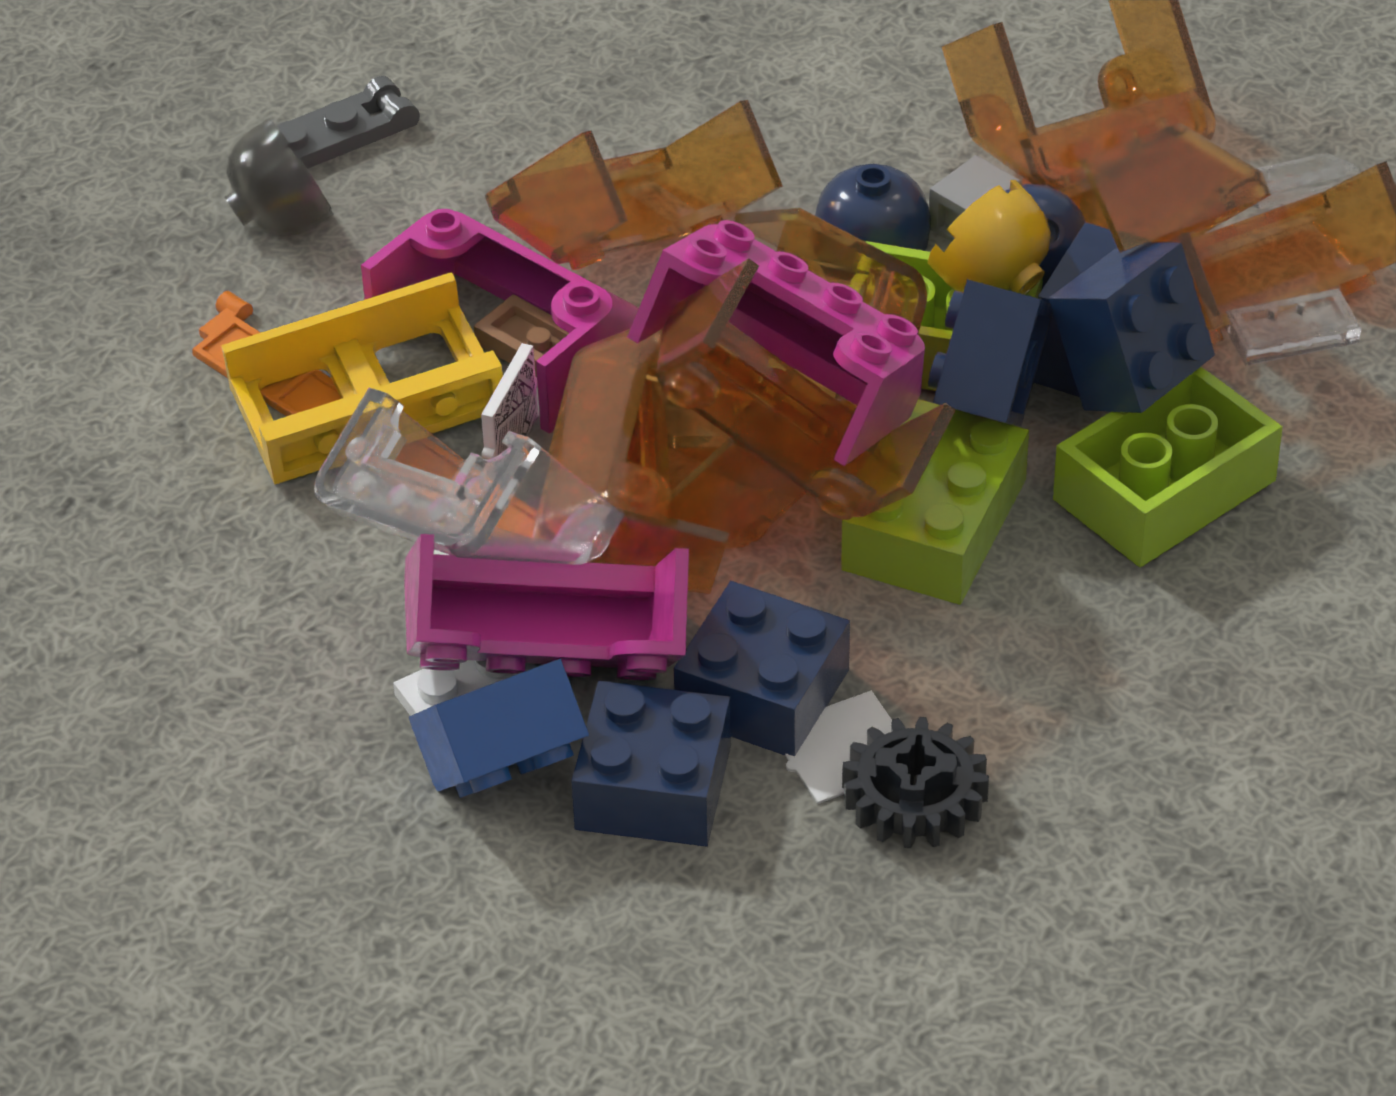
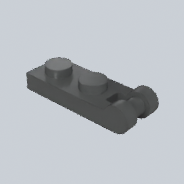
(349, 123)

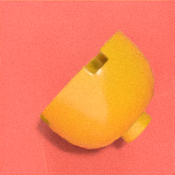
(996, 242)

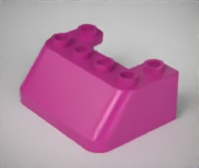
(803, 322)
(544, 613)

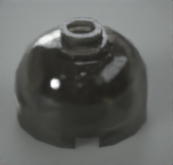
(273, 185)

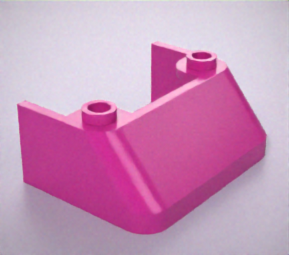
(458, 244)

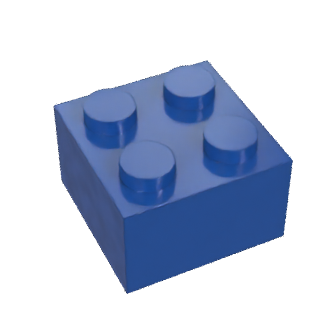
(505, 723)

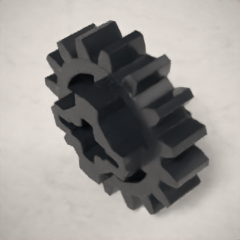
(947, 788)

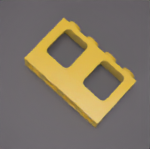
(346, 347)

